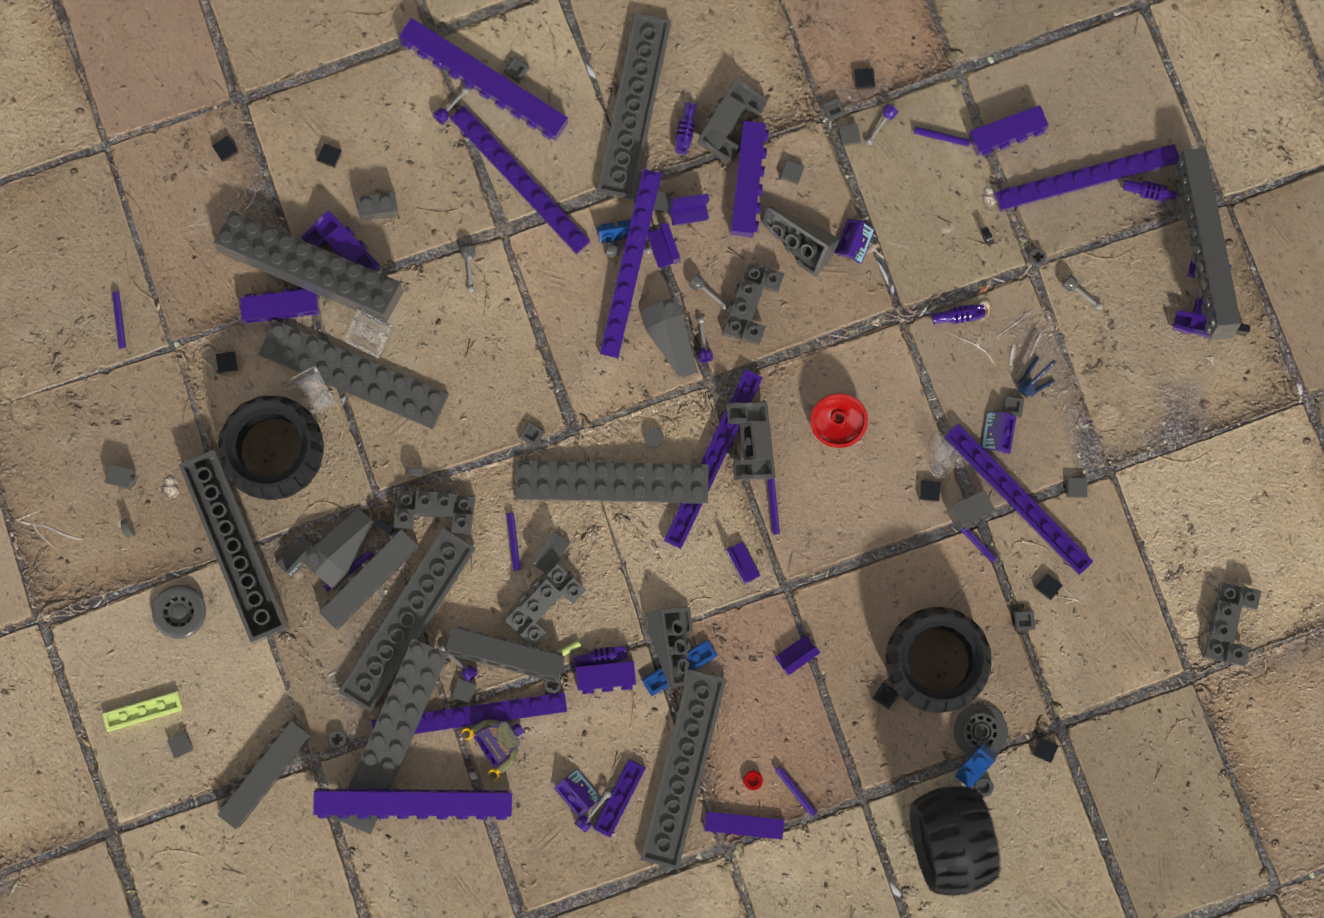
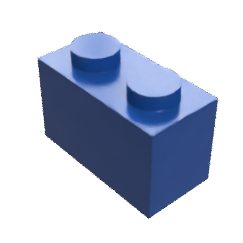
(976, 765)

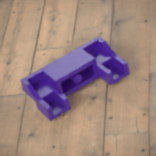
(340, 240)
(1191, 322)

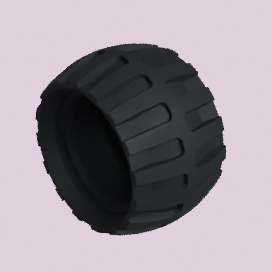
(243, 420)
(978, 659)
(954, 840)

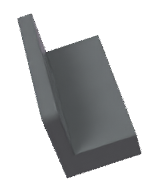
(551, 552)
(292, 560)

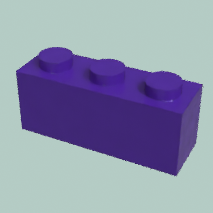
(606, 677)

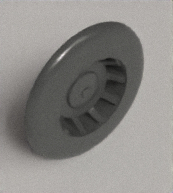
(178, 611)
(980, 730)

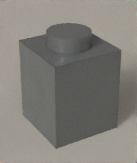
(120, 477)

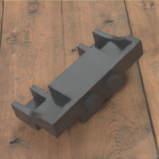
(728, 113)
(747, 298)
(755, 439)
(437, 505)
(539, 599)
(1225, 621)

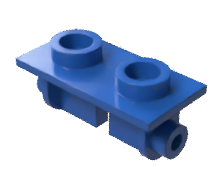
(609, 233)

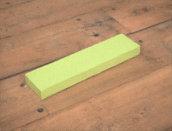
(142, 711)

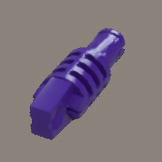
(685, 129)
(1149, 190)
(959, 314)
(601, 656)

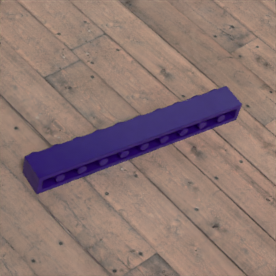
(483, 79)
(412, 803)

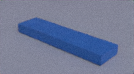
(696, 657)

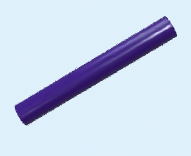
(942, 136)
(119, 320)
(773, 506)
(513, 541)
(979, 544)
(355, 565)
(796, 792)

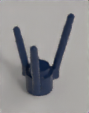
(1027, 387)

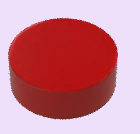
(753, 780)

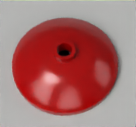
(839, 431)

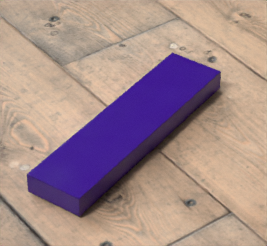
(619, 798)
(744, 825)

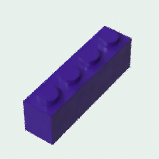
(1008, 130)
(278, 305)

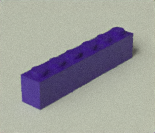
(748, 179)

